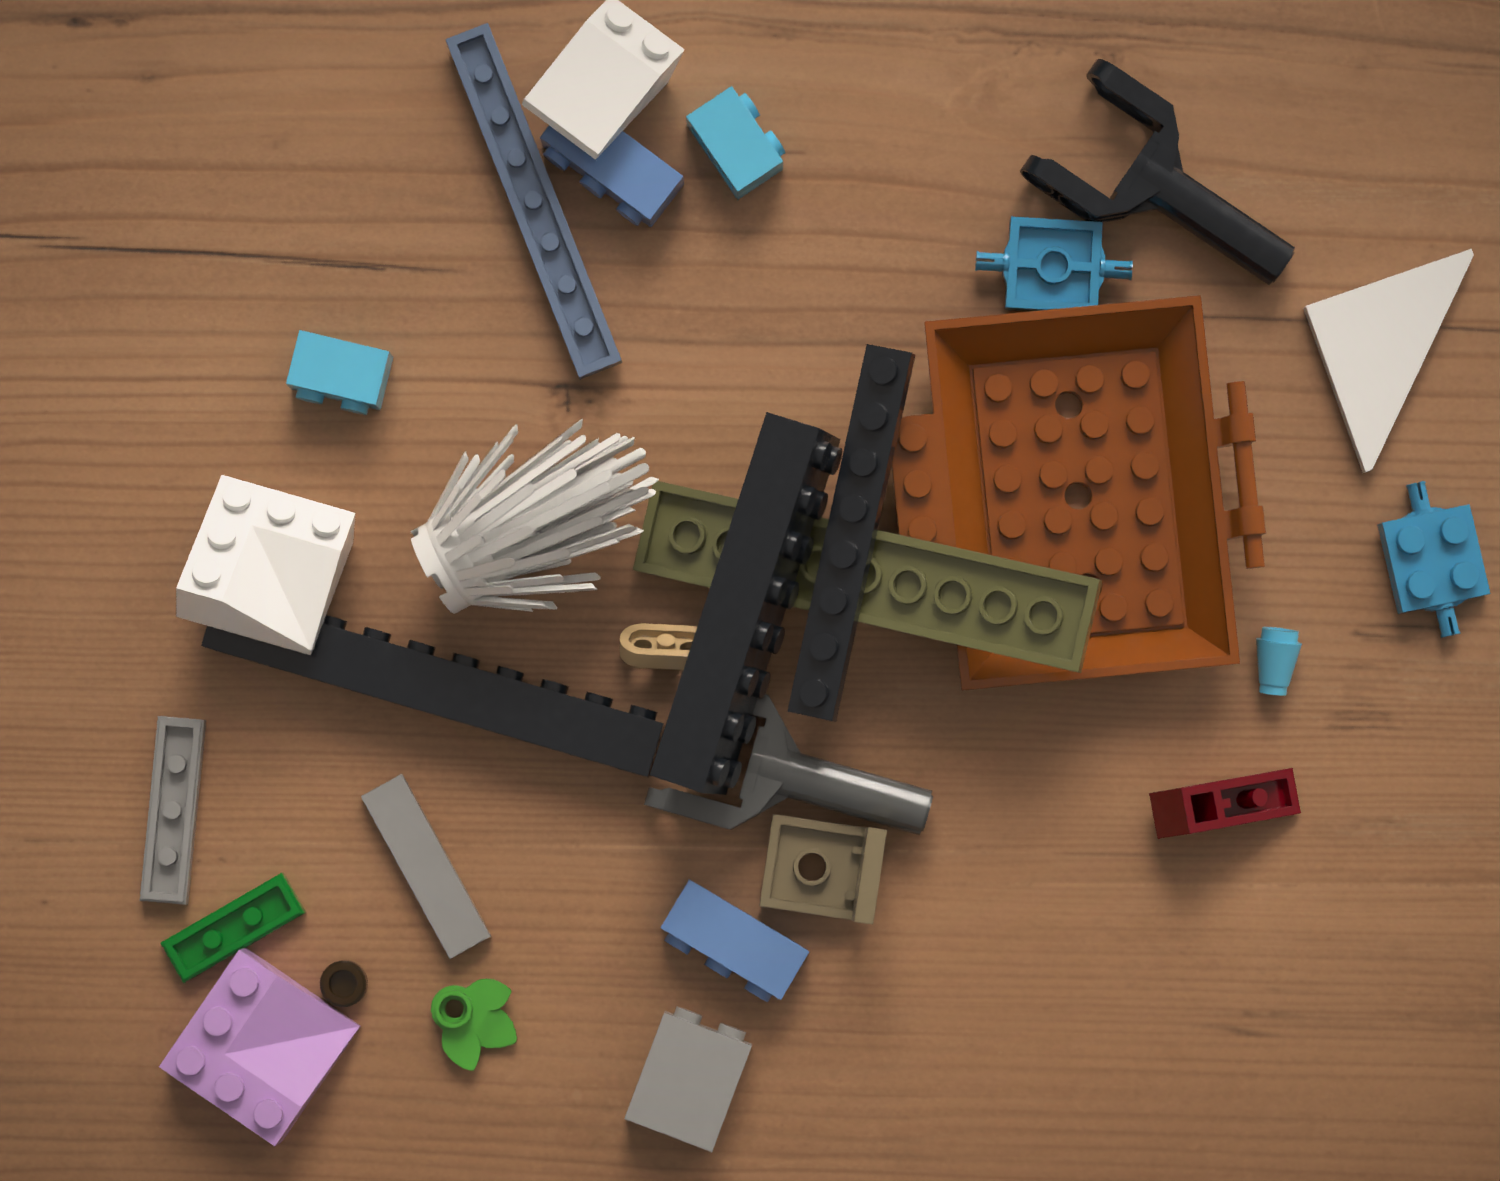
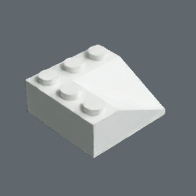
(265, 565)

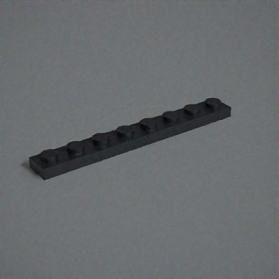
(851, 532)

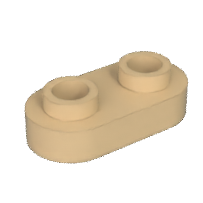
(656, 645)

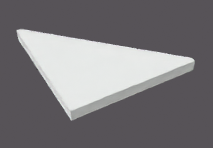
(1377, 343)

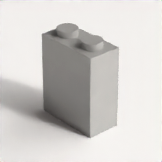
(689, 1078)

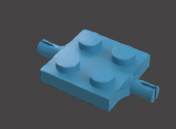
(1052, 264)
(1433, 559)

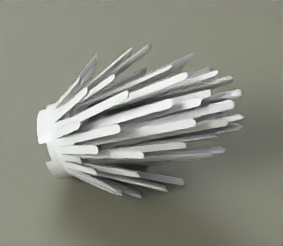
(529, 520)

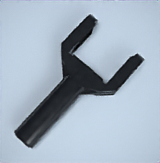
(1160, 184)

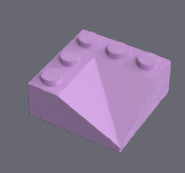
(259, 1046)

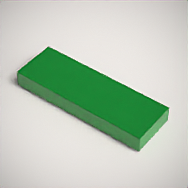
(233, 927)

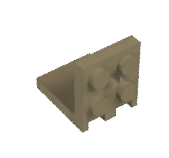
(851, 873)

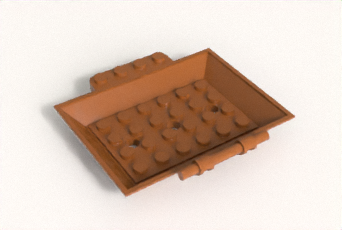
(999, 457)

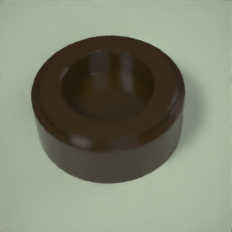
(343, 983)

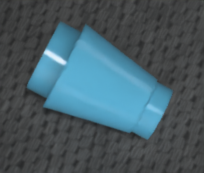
(1276, 659)

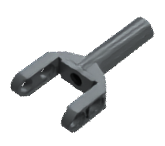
(782, 772)

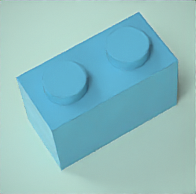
(736, 142)
(339, 372)

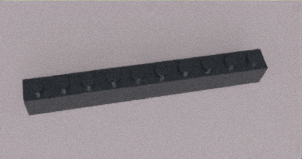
(463, 693)

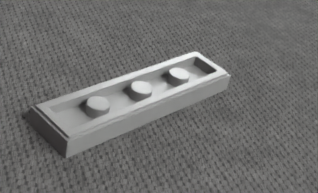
(173, 810)
(426, 866)

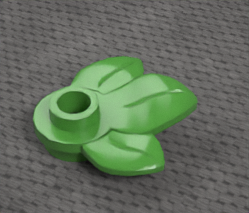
(479, 1024)

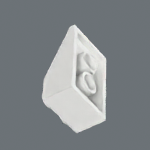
(604, 77)

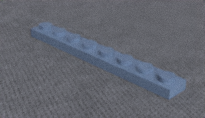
(533, 201)

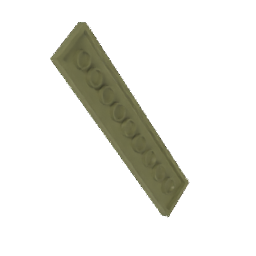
(909, 585)

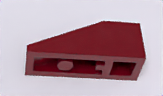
(1224, 803)

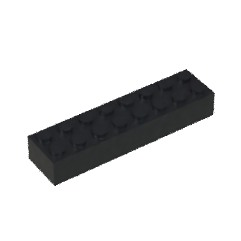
(747, 606)

